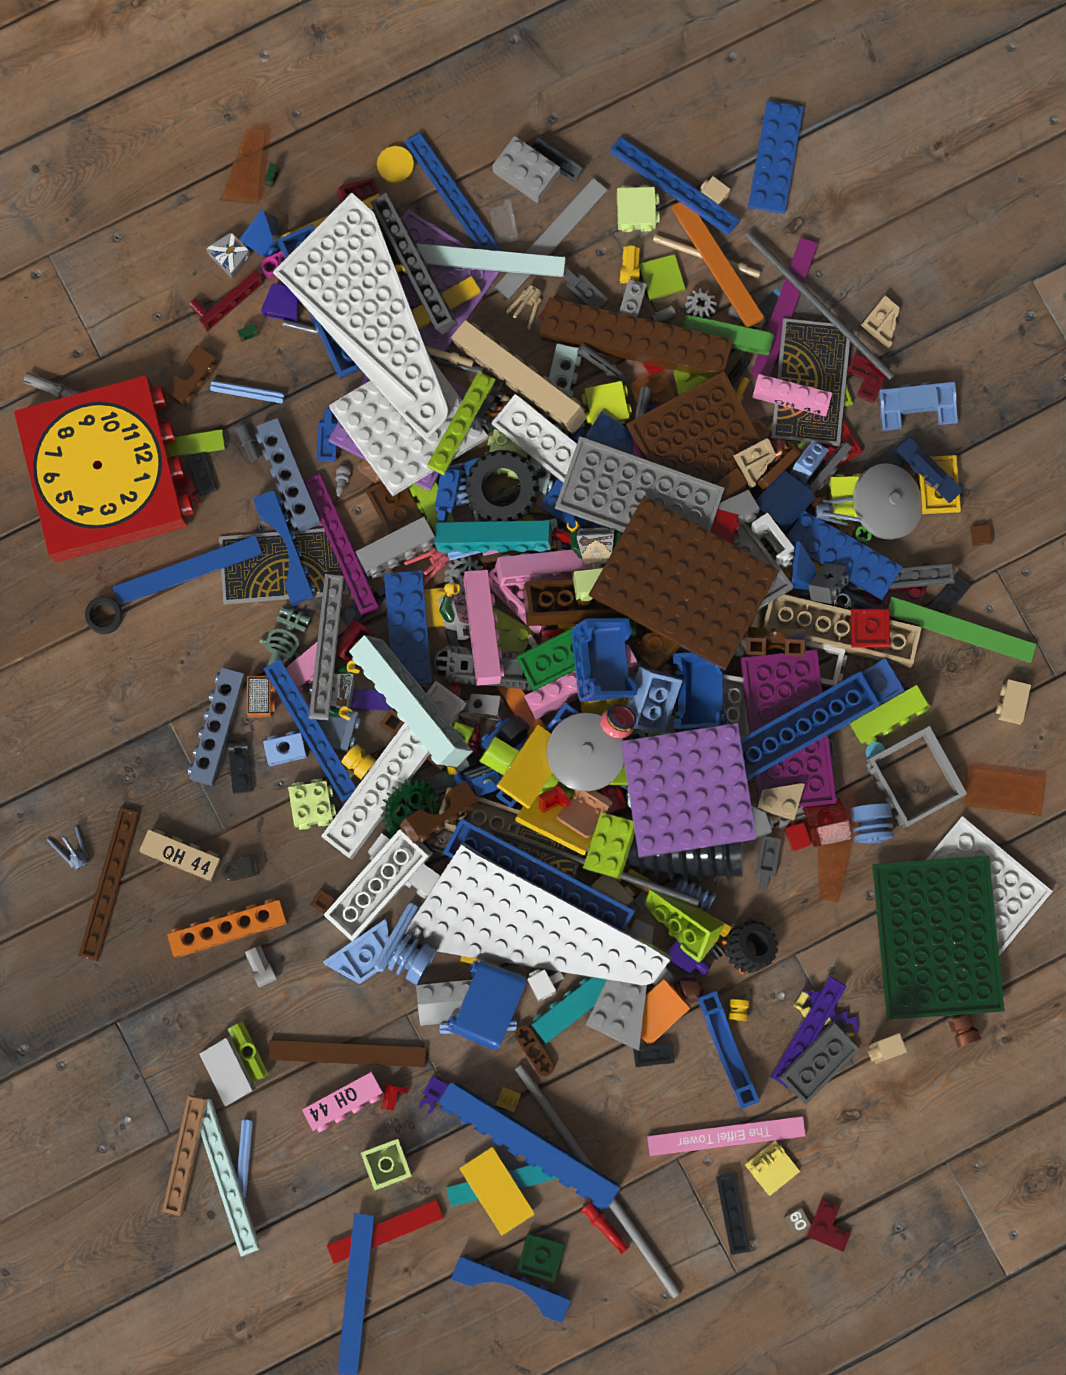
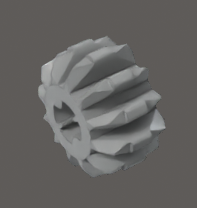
(709, 304)

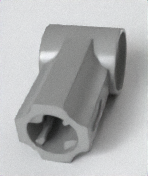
(261, 969)

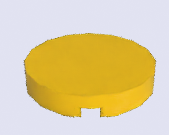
(395, 164)

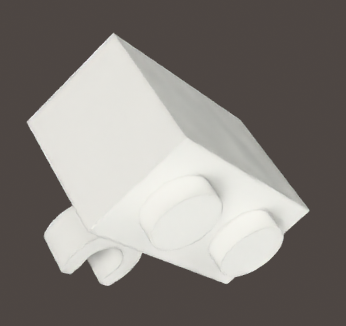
(542, 984)

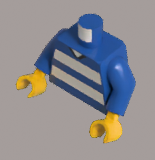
(480, 778)

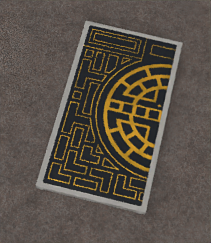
(816, 358)
(265, 575)

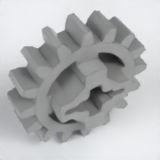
(457, 575)

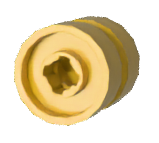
(358, 761)

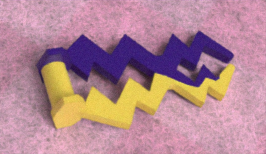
(833, 1016)

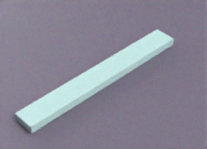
(493, 260)
(228, 1183)

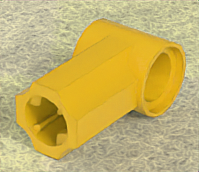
(630, 267)

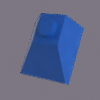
(262, 234)
(802, 568)

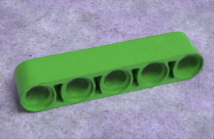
(743, 337)

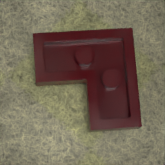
(870, 373)
(823, 1229)

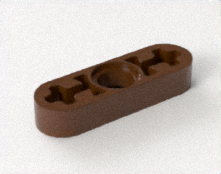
(779, 465)
(530, 1035)

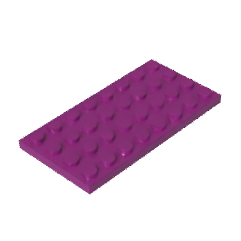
(772, 689)

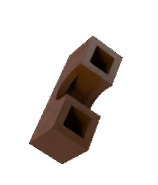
(184, 390)
(762, 639)

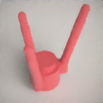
(438, 560)

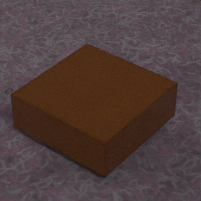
(981, 535)
(323, 901)

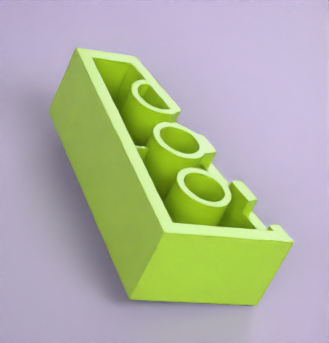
(890, 714)

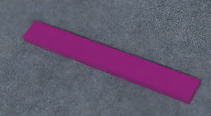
(785, 305)
(341, 544)

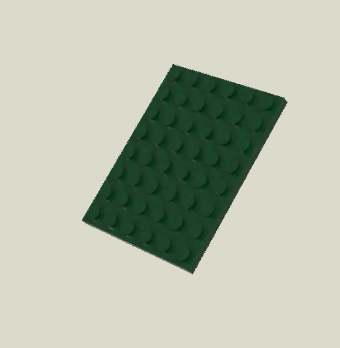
(937, 938)

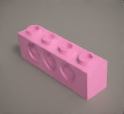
(513, 598)

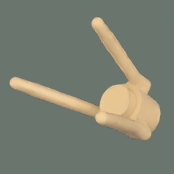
(529, 296)

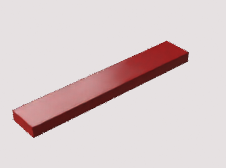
(390, 1229)

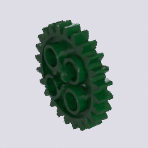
(423, 797)

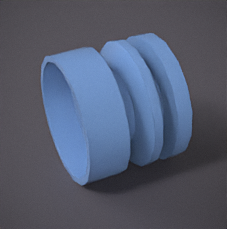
(872, 823)
(412, 959)

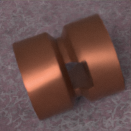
(964, 1030)

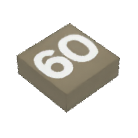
(797, 1221)

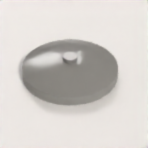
(887, 501)
(583, 753)

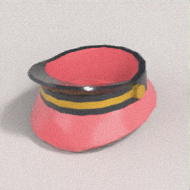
(618, 721)

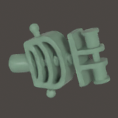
(277, 653)

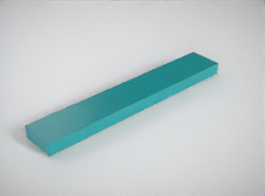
(522, 1177)

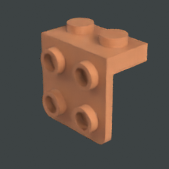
(584, 811)

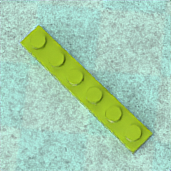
(461, 423)

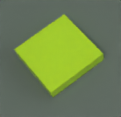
(662, 277)

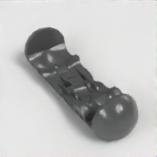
(448, 665)

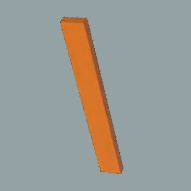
(718, 264)

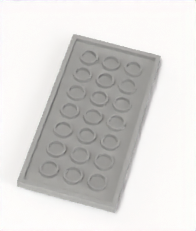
(610, 484)

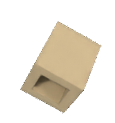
(715, 190)

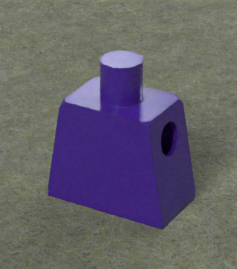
(281, 303)
(684, 961)

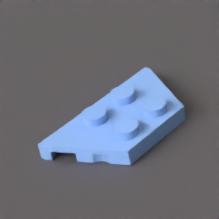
(359, 956)

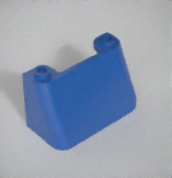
(602, 659)
(699, 694)
(488, 1004)

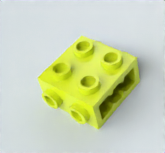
(607, 399)
(842, 488)

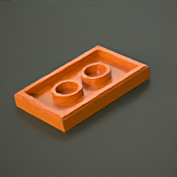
(661, 1010)

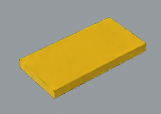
(528, 769)
(549, 826)
(497, 1191)

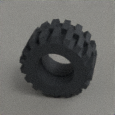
(738, 950)

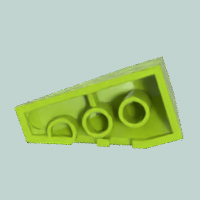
(690, 926)

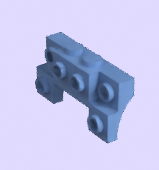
(918, 399)

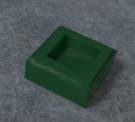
(271, 175)
(248, 333)

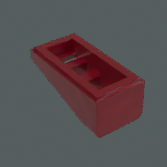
(355, 186)

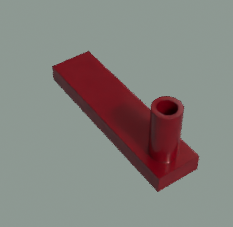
(211, 317)

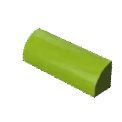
(500, 756)

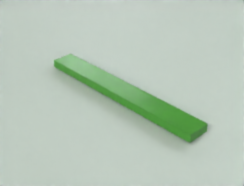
(961, 630)

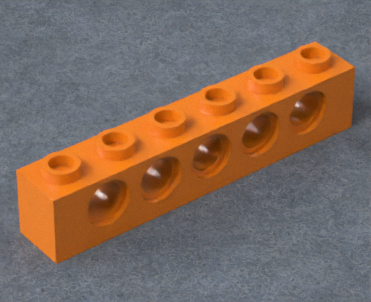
(177, 935)

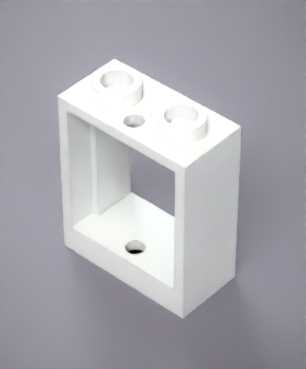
(841, 661)

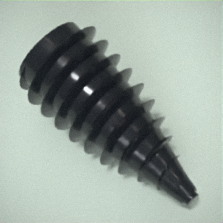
(711, 861)

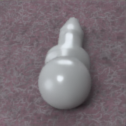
(343, 473)

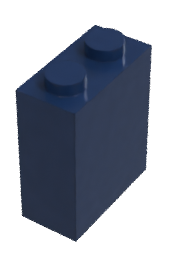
(785, 499)

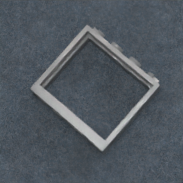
(943, 763)

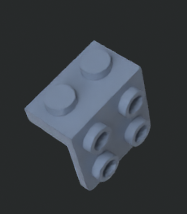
(341, 731)

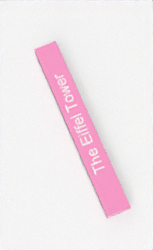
(726, 1136)

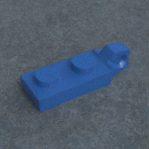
(326, 450)
(447, 493)

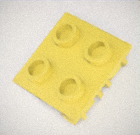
(772, 1168)

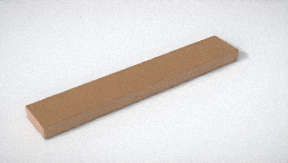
(185, 1155)

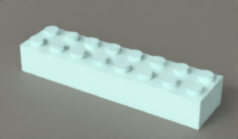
(410, 701)

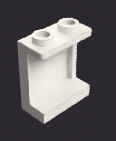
(768, 528)

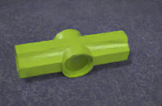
(253, 1063)

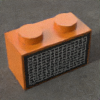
(260, 696)

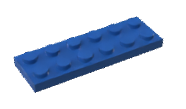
(775, 157)
(829, 545)
(408, 623)

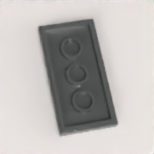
(819, 1062)

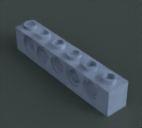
(309, 517)
(208, 774)

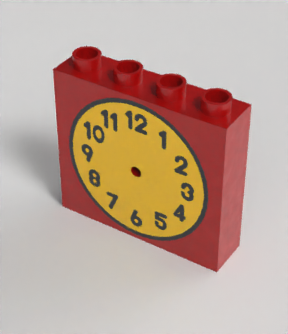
(103, 468)

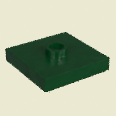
(540, 1257)

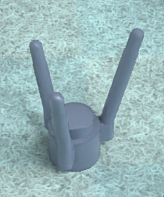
(825, 511)
(77, 859)

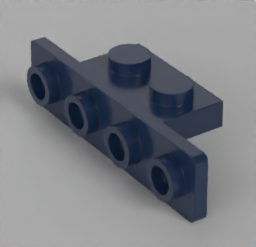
(931, 472)

